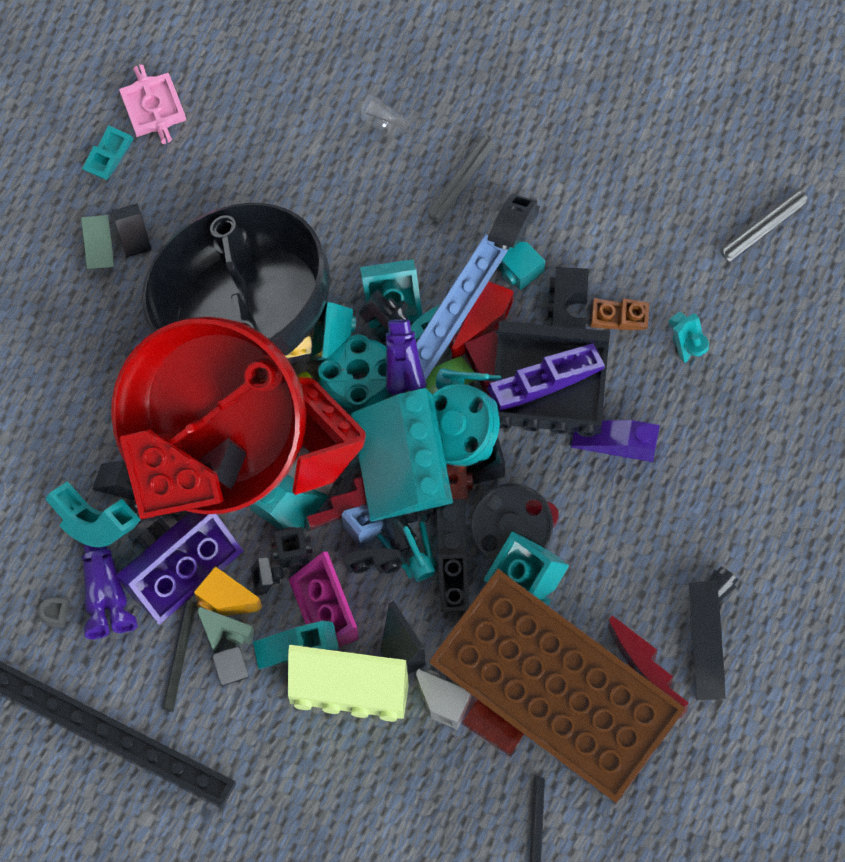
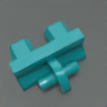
(688, 336)

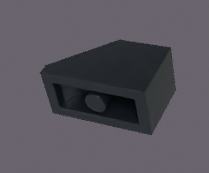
(114, 480)

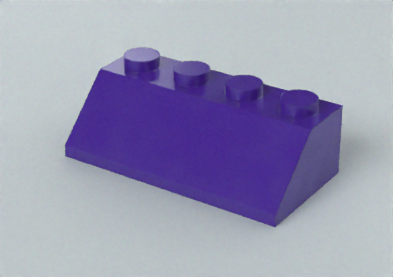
(179, 563)

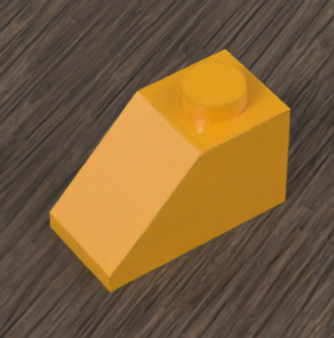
(225, 595)

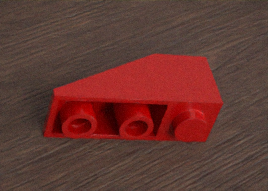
(484, 317)

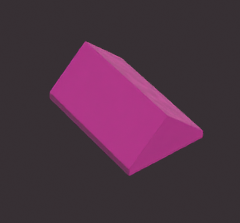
(323, 599)

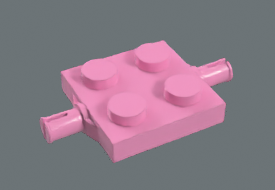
(152, 104)

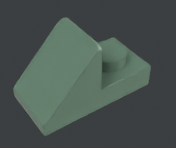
(218, 625)

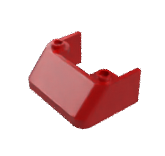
(329, 437)

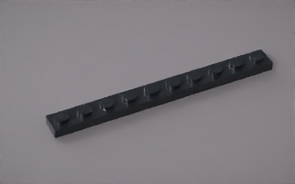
(115, 737)

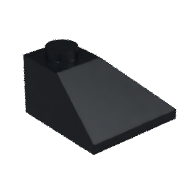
(401, 641)

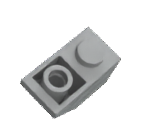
(443, 699)

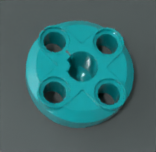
(346, 363)
(463, 425)

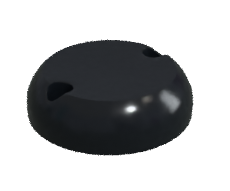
(242, 266)

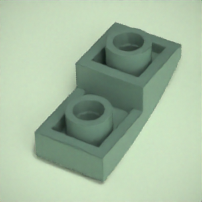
(97, 242)

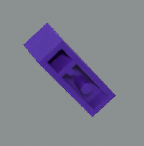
(622, 439)

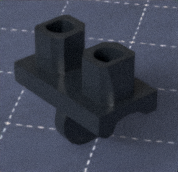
(384, 311)
(144, 534)

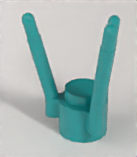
(449, 377)
(420, 566)

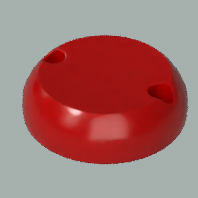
(205, 385)

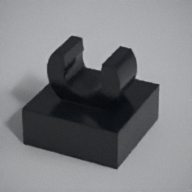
(265, 576)

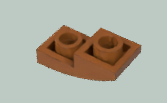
(623, 315)

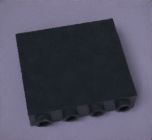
(569, 409)

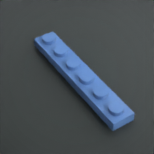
(458, 303)

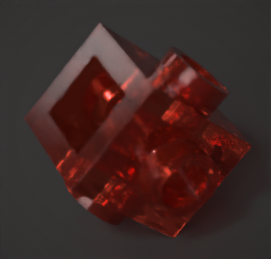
(462, 479)

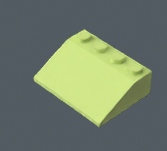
(347, 683)

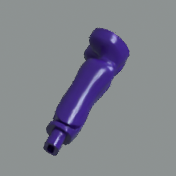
(402, 359)
(102, 593)

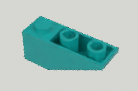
(275, 648)

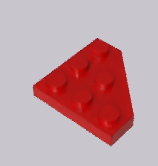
(166, 477)

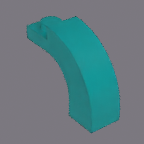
(87, 523)

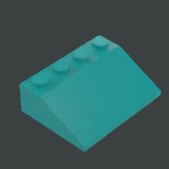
(402, 456)

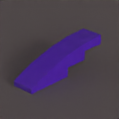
(547, 377)

